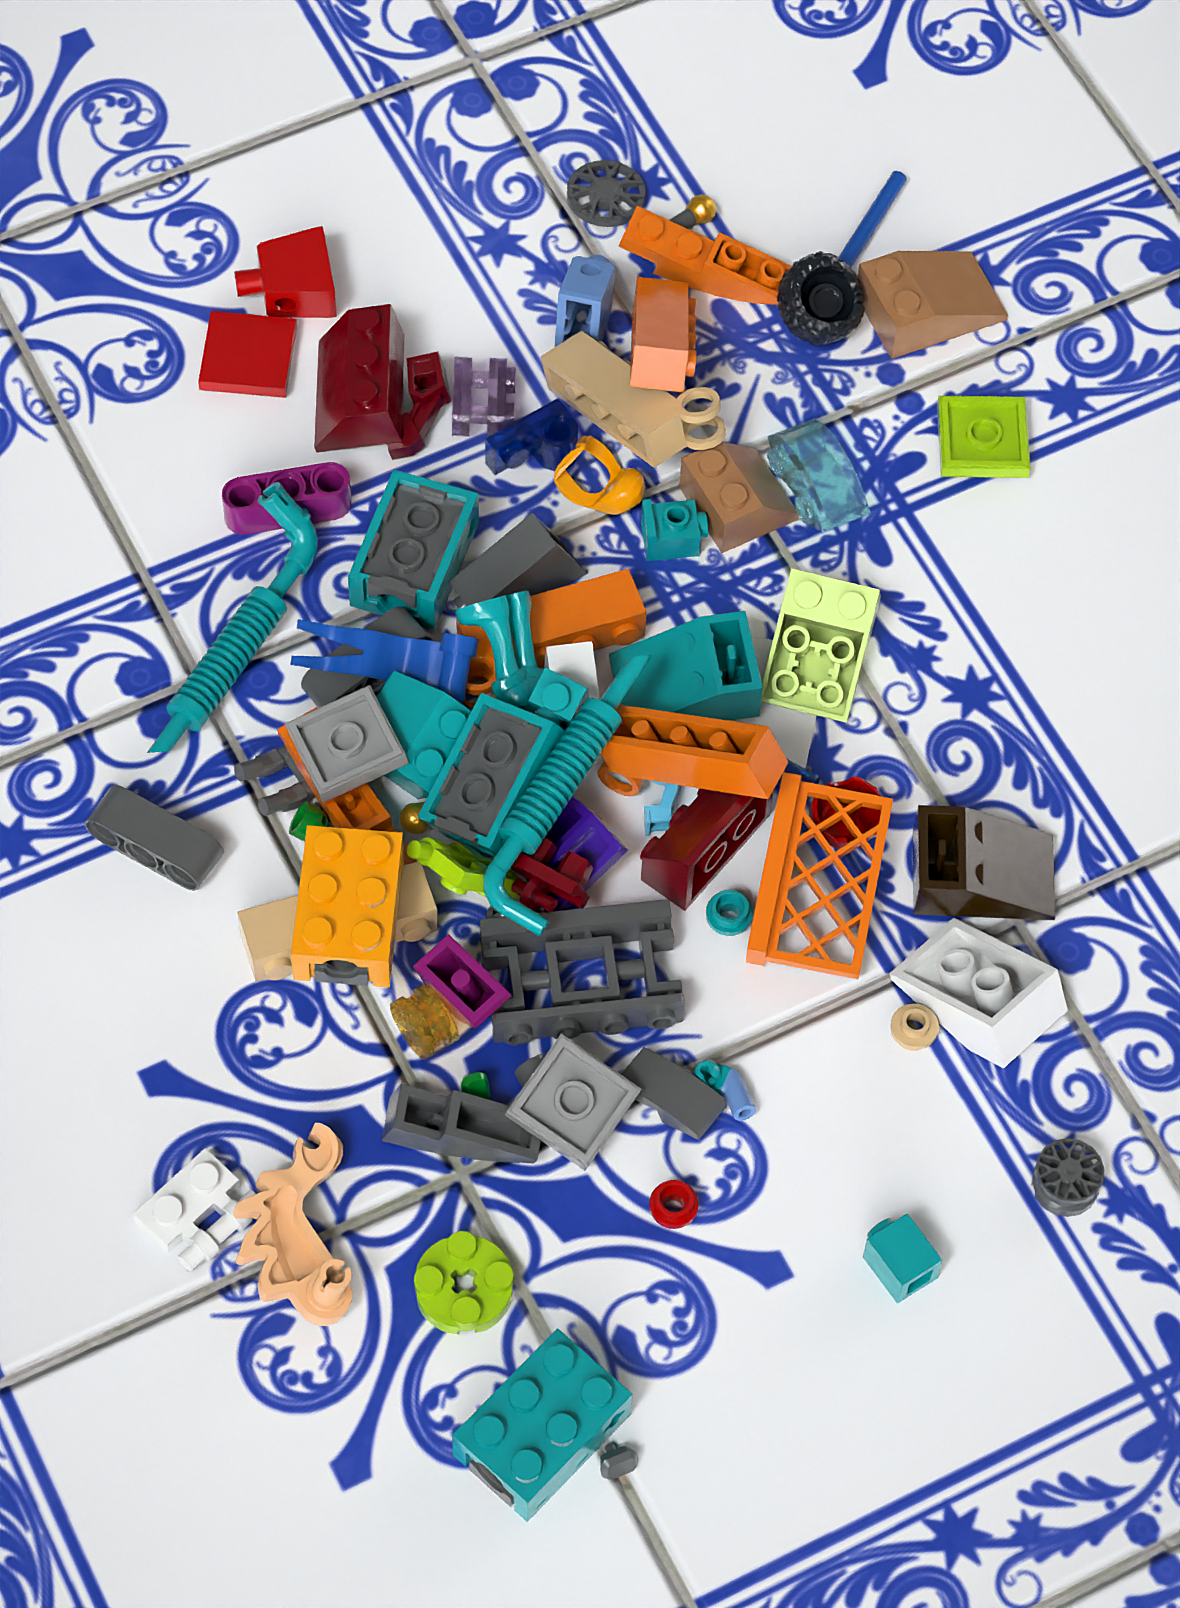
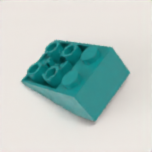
(697, 669)

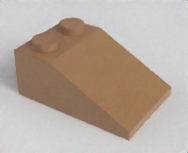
(926, 298)

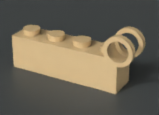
(639, 418)

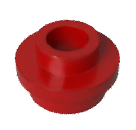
(673, 1191)

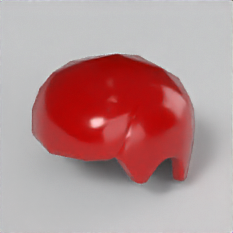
(864, 818)

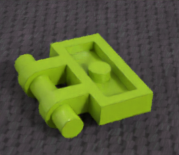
(457, 864)

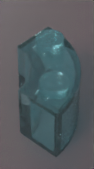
(818, 475)

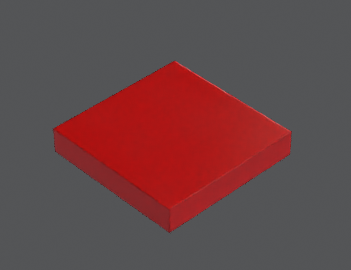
(247, 354)

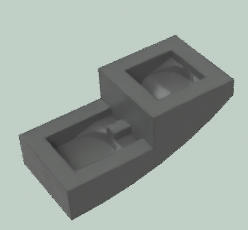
(674, 1093)

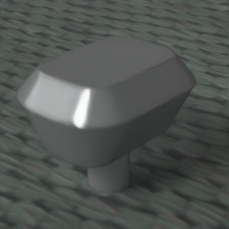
(617, 1461)

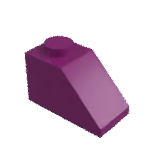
(461, 982)

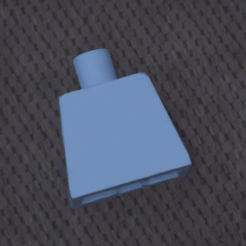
(585, 287)

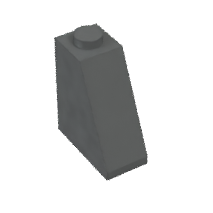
(522, 560)

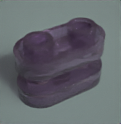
(498, 380)

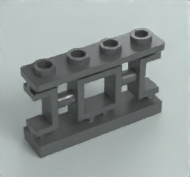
(583, 936)

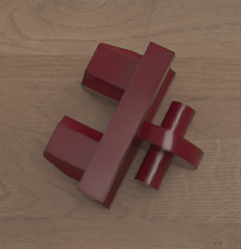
(565, 882)

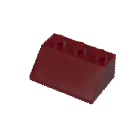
(360, 380)
(700, 843)

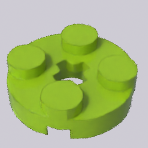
(463, 1256)

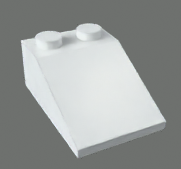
(983, 990)

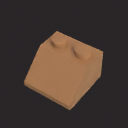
(735, 493)

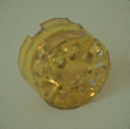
(424, 1021)

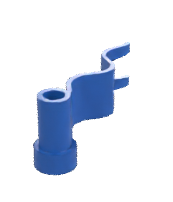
(435, 663)

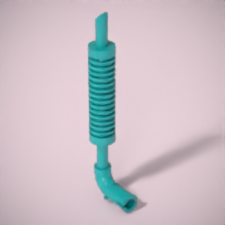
(247, 627)

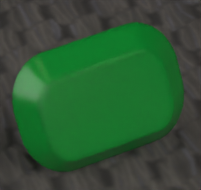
(476, 1084)

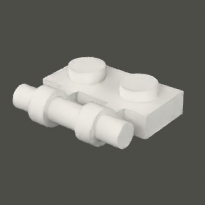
(186, 1202)

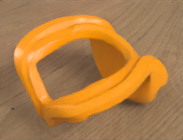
(622, 492)

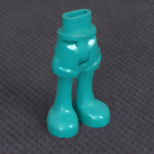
(507, 621)

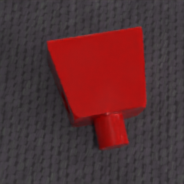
(292, 276)

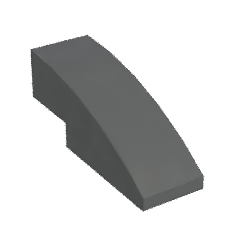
(456, 1126)

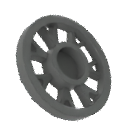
(605, 193)

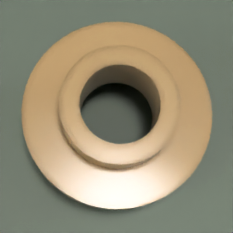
(910, 1038)

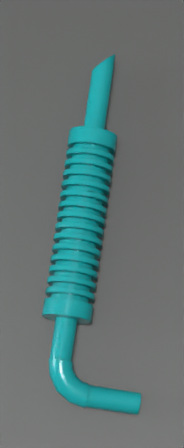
(554, 788)

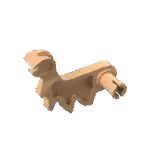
(293, 1253)

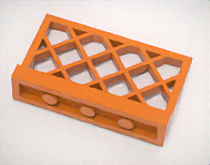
(778, 871)

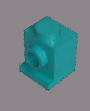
(672, 529)
(557, 698)

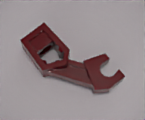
(423, 373)

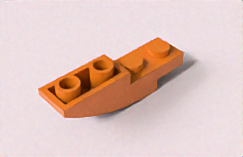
(710, 266)

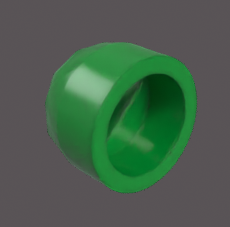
(307, 815)

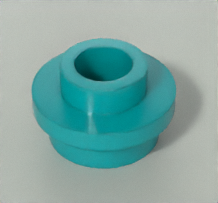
(729, 901)

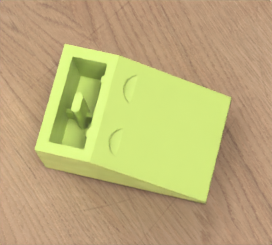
(819, 645)

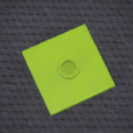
(983, 436)

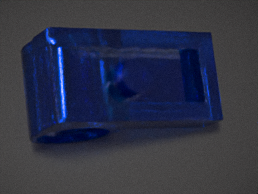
(534, 437)

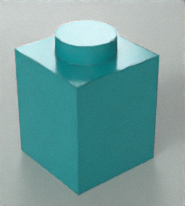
(901, 1257)

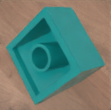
(425, 726)

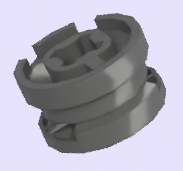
(1067, 1179)

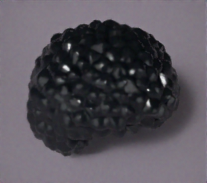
(820, 299)

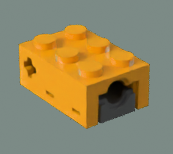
(347, 906)

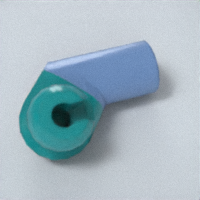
(729, 1085)

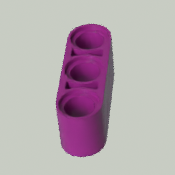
(304, 484)

